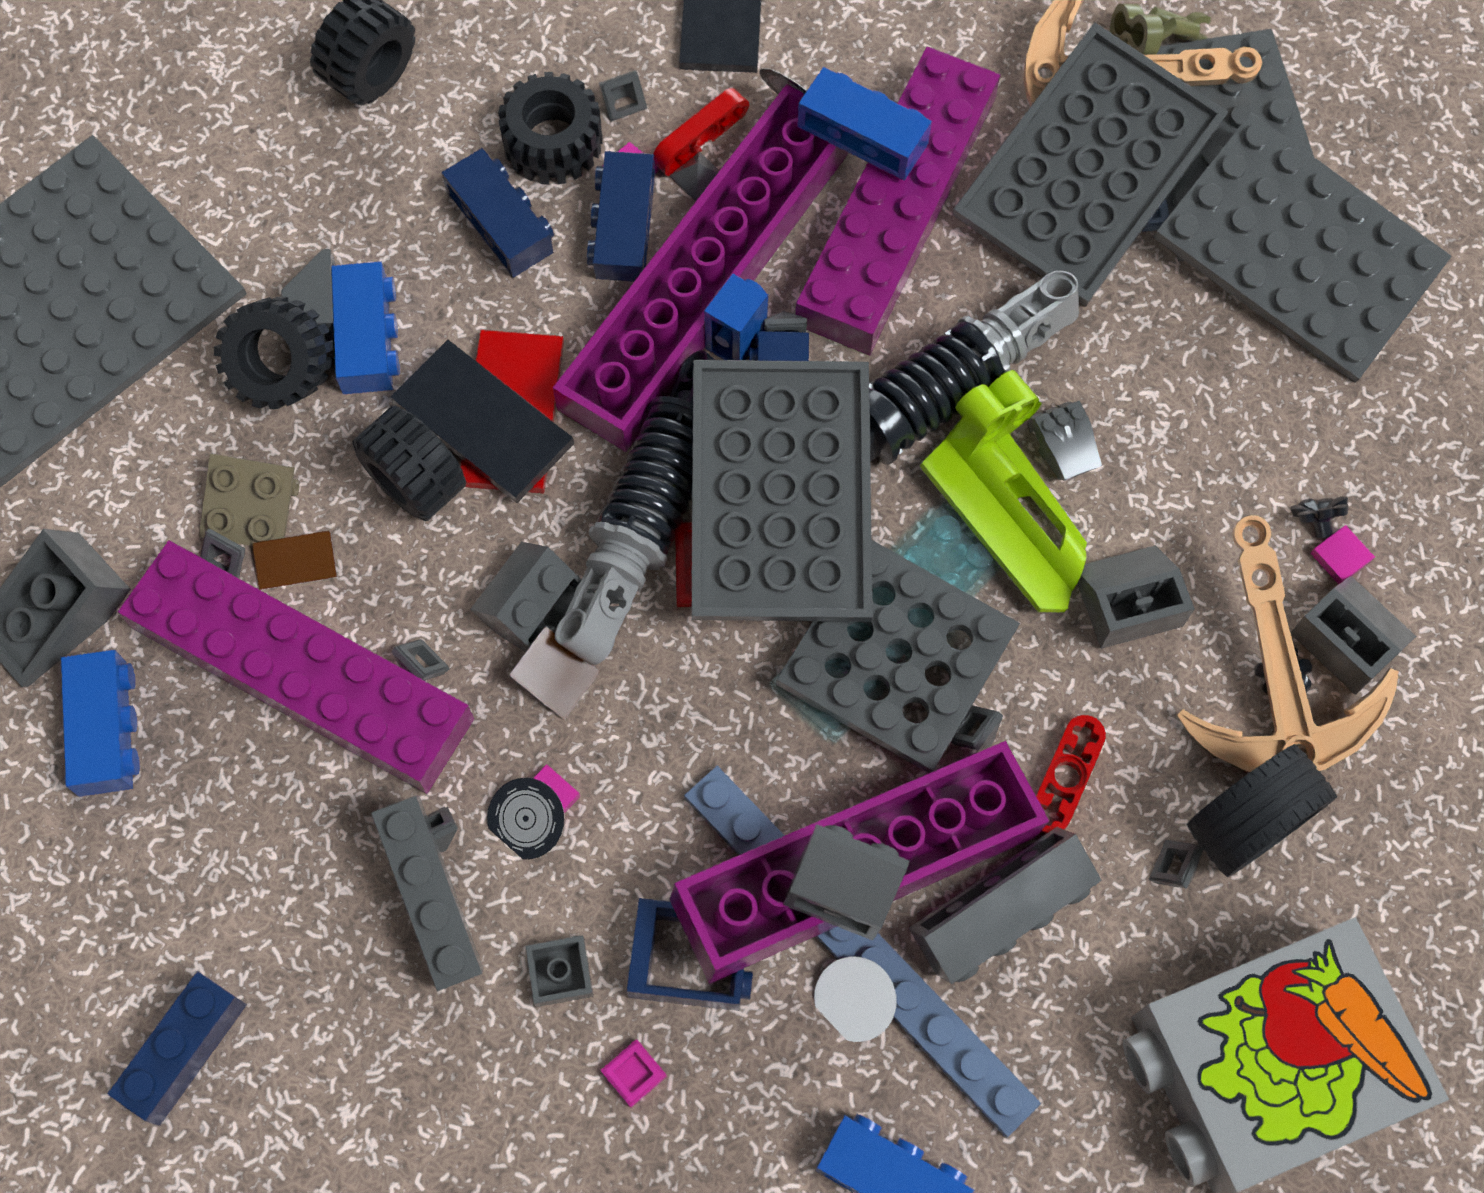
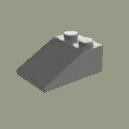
(54, 603)

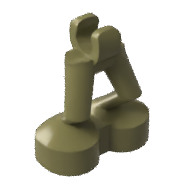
(1148, 30)

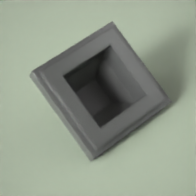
(619, 87)
(695, 175)
(785, 322)
(215, 545)
(406, 660)
(985, 735)
(443, 827)
(1189, 856)

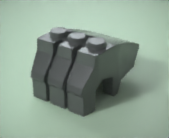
(1066, 440)

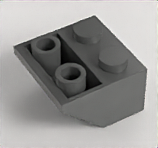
(527, 595)
(1134, 596)
(1352, 634)
(846, 881)

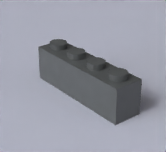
(428, 892)
(1005, 905)

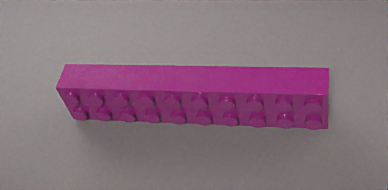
(725, 232)

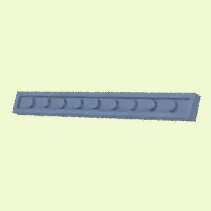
(918, 1007)

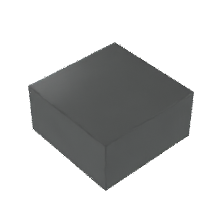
(559, 971)

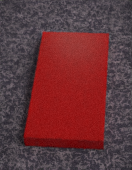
(530, 368)

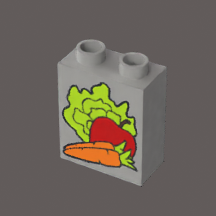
(1281, 1060)

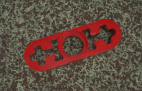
(700, 128)
(1091, 751)

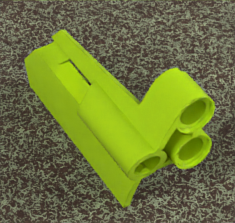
(984, 476)

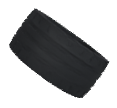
(1261, 810)

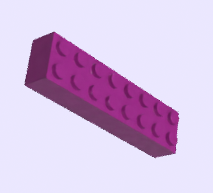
(891, 217)
(298, 666)
(935, 822)

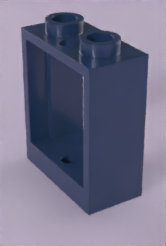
(641, 961)

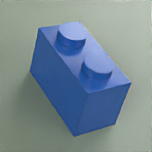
(735, 318)

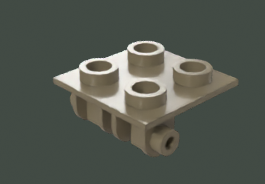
(247, 499)

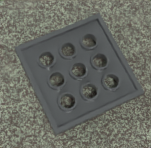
(906, 682)

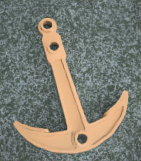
(1048, 51)
(1285, 687)

